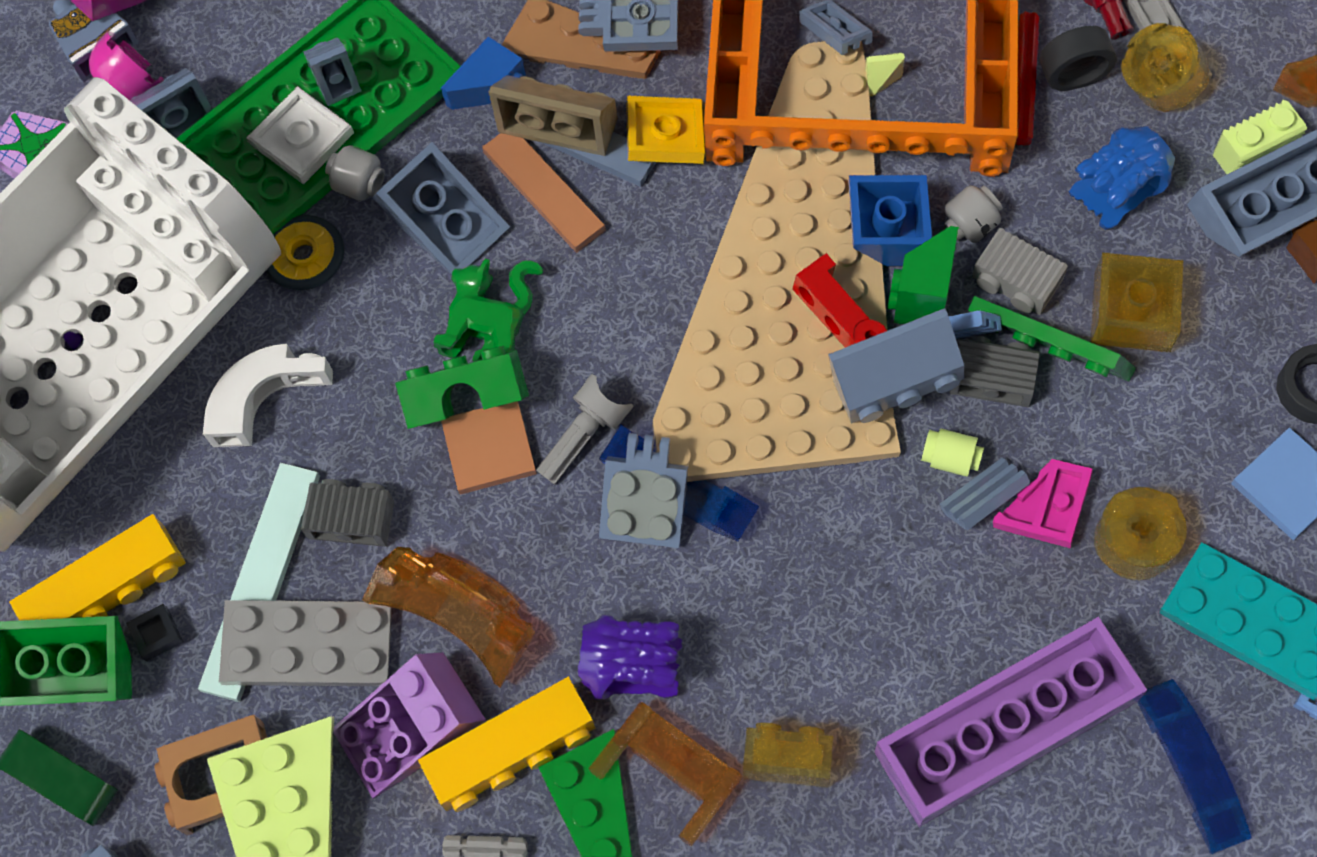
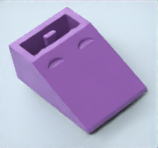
(405, 720)

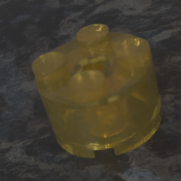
(1179, 81)
(1156, 517)

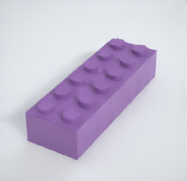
(1009, 721)

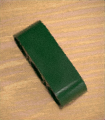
(56, 777)

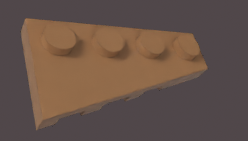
(551, 35)

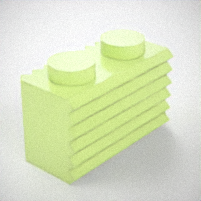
(1258, 136)

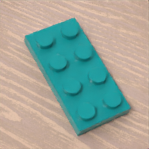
(1248, 617)

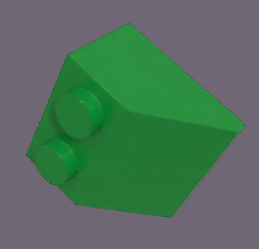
(924, 279)

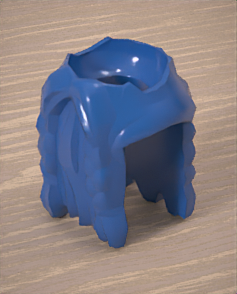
(1124, 174)

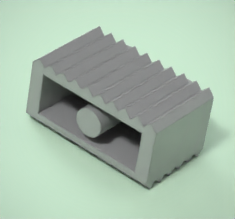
(1019, 272)

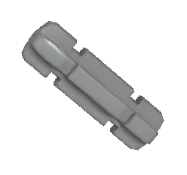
(484, 846)

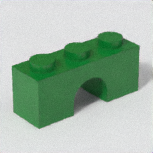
(427, 394)

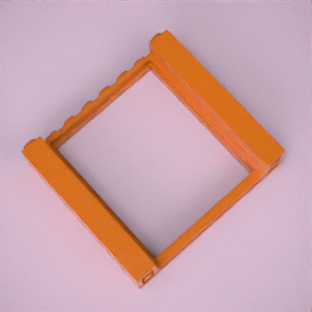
(989, 97)

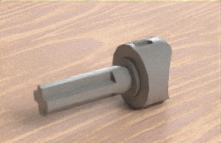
(596, 411)

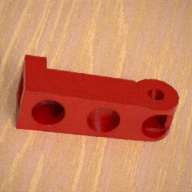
(833, 304)

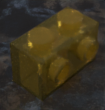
(787, 755)

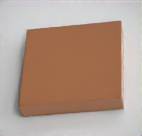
(488, 447)

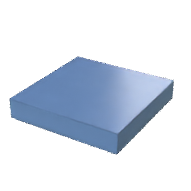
(1283, 483)

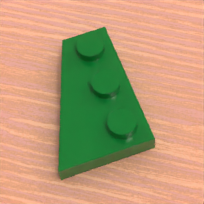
(590, 805)

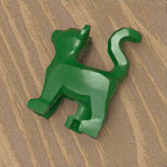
(485, 318)

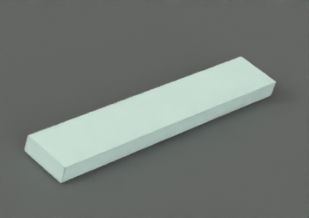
(266, 559)

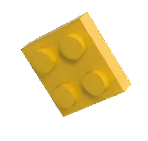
(665, 129)

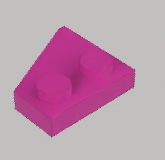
(1049, 504)

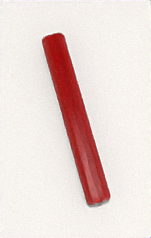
(1027, 68)

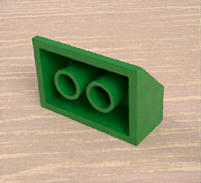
(64, 661)

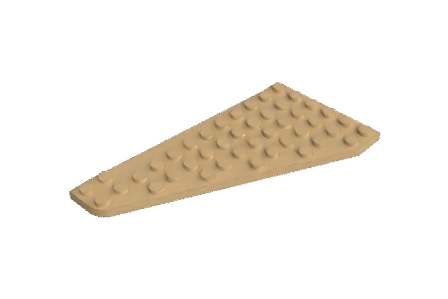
(755, 360)

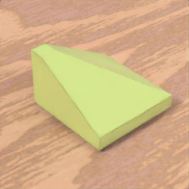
(883, 71)

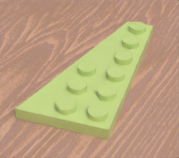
(279, 793)

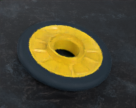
(319, 266)

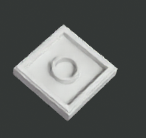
(300, 135)

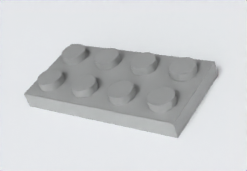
(305, 643)

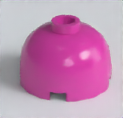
(121, 67)

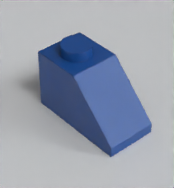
(473, 79)

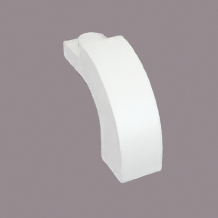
(249, 382)

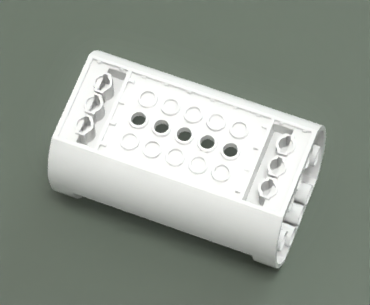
(89, 210)

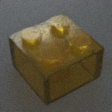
(1137, 302)

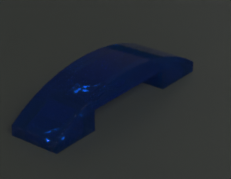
(705, 503)
(1196, 766)

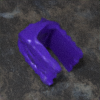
(629, 657)

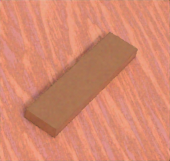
(544, 190)

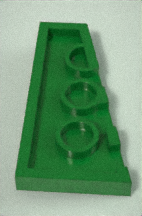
(1061, 344)

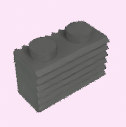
(997, 371)
(348, 513)

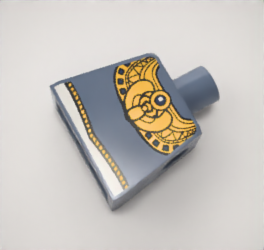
(79, 34)

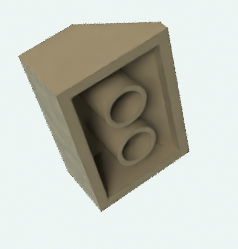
(553, 114)

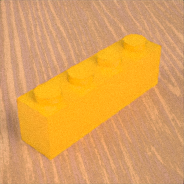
(105, 576)
(506, 745)

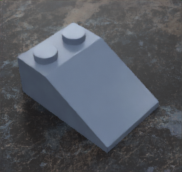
(441, 210)

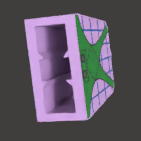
(24, 138)

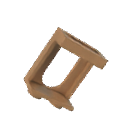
(191, 813)

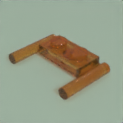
(676, 758)

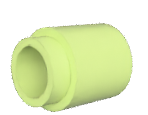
(952, 452)

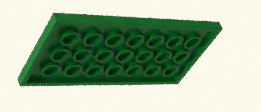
(398, 82)

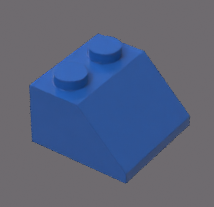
(889, 215)

